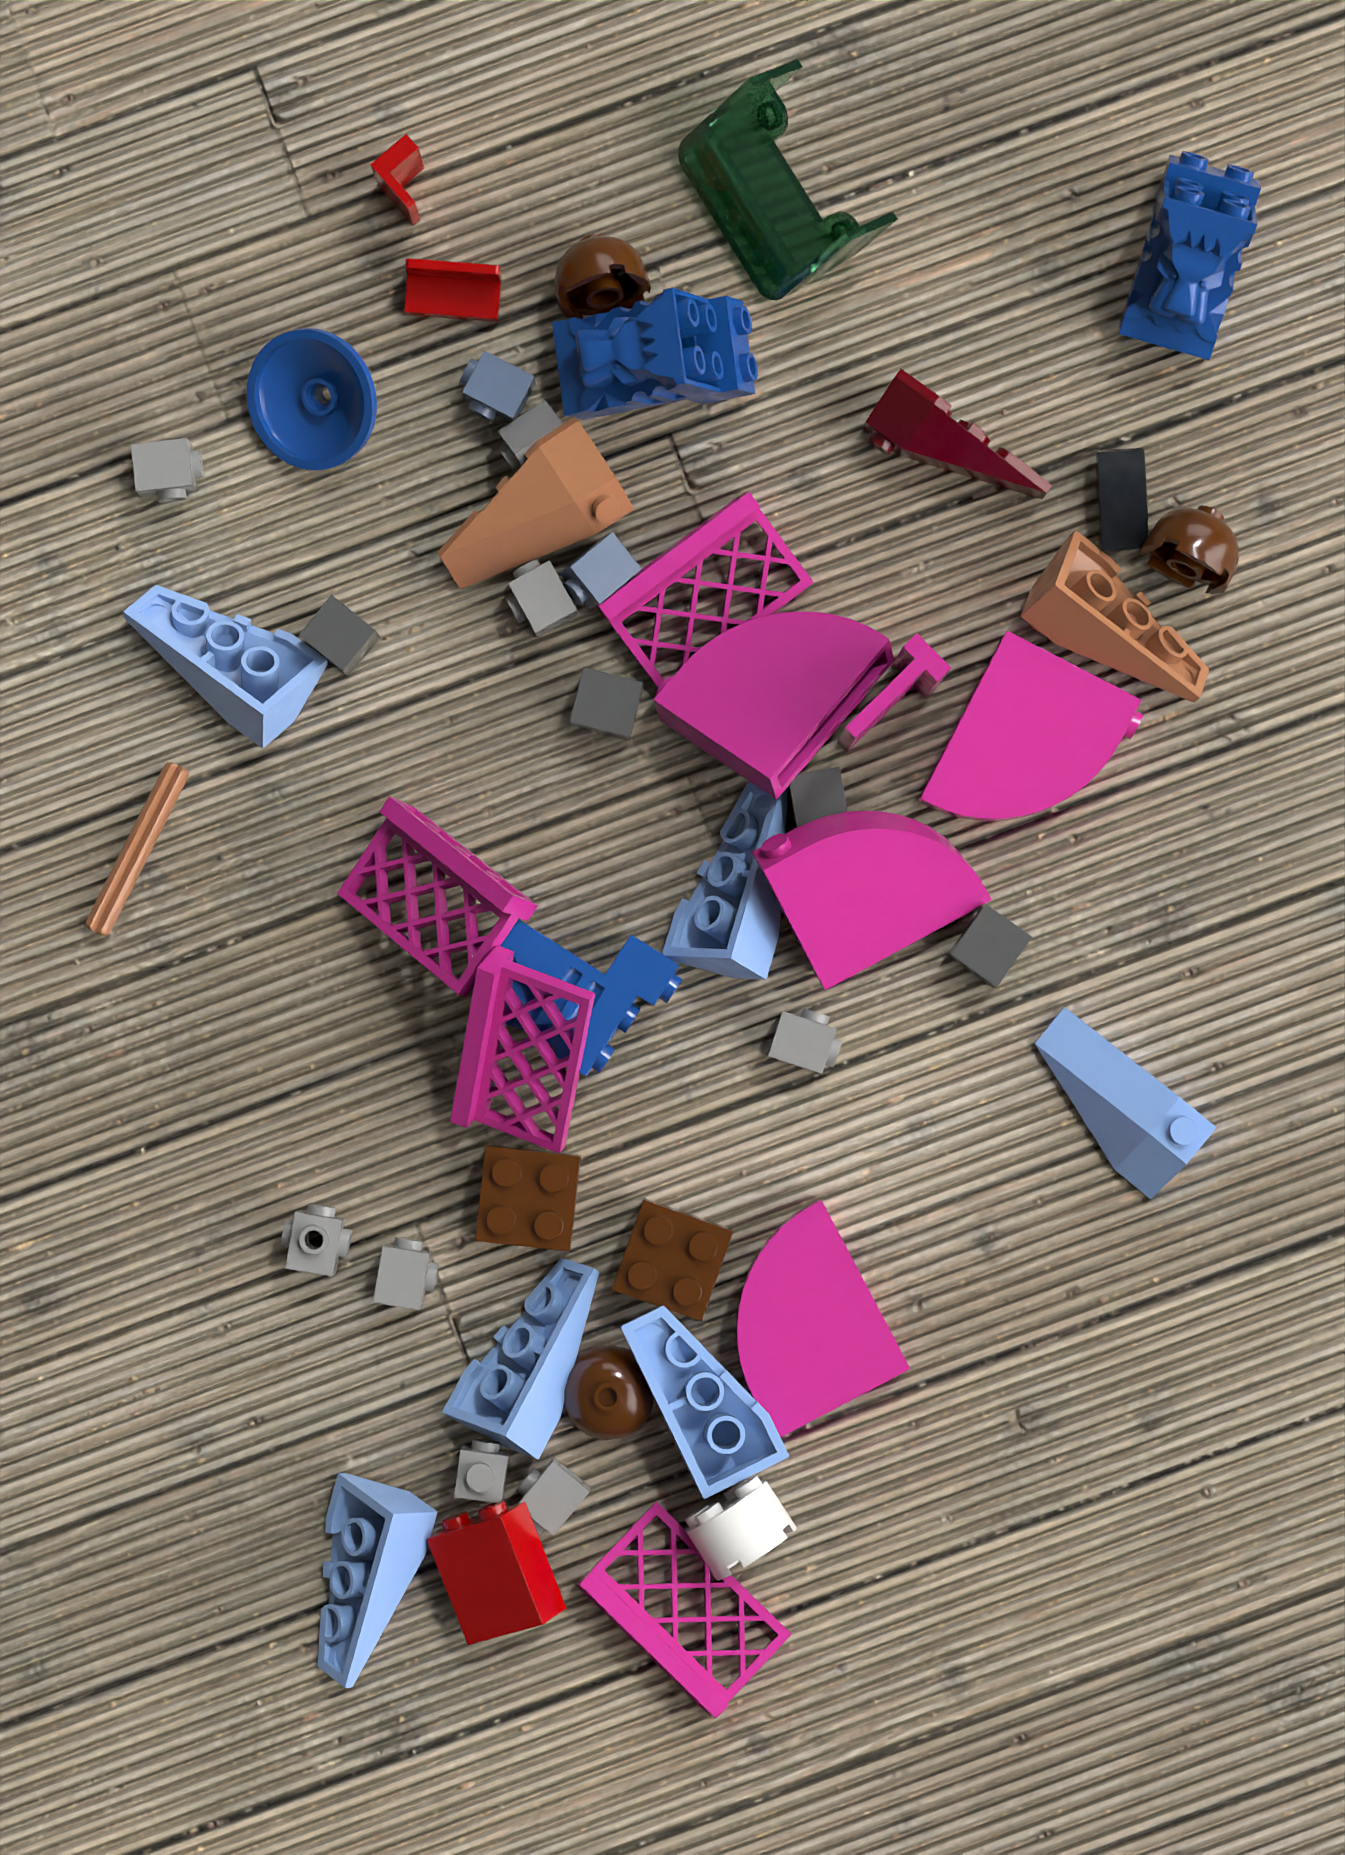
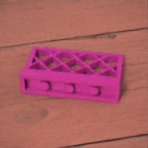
(690, 553)
(918, 668)
(447, 858)
(483, 1049)
(655, 1640)

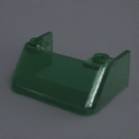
(759, 198)

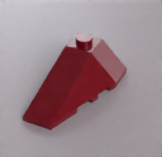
(920, 428)

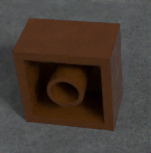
(528, 1198)
(672, 1259)

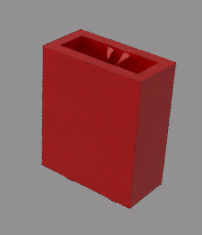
(495, 1572)

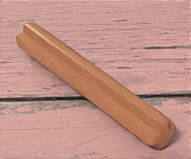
(137, 848)

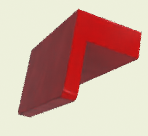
(395, 170)
(453, 290)

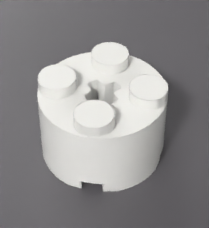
(740, 1528)

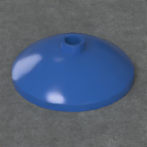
(290, 405)

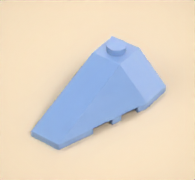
(241, 670)
(1131, 1114)
(707, 1412)
(374, 1556)

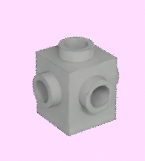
(303, 1253)

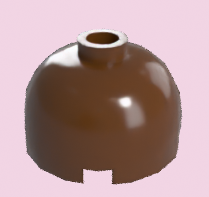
(599, 276)
(1193, 547)
(607, 1393)

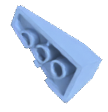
(732, 914)
(521, 1382)

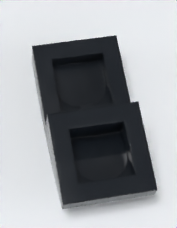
(1122, 498)

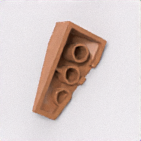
(548, 504)
(1094, 614)

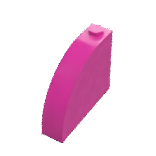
(773, 691)
(1028, 736)
(865, 887)
(810, 1324)

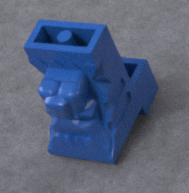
(1191, 255)
(655, 355)
(633, 974)

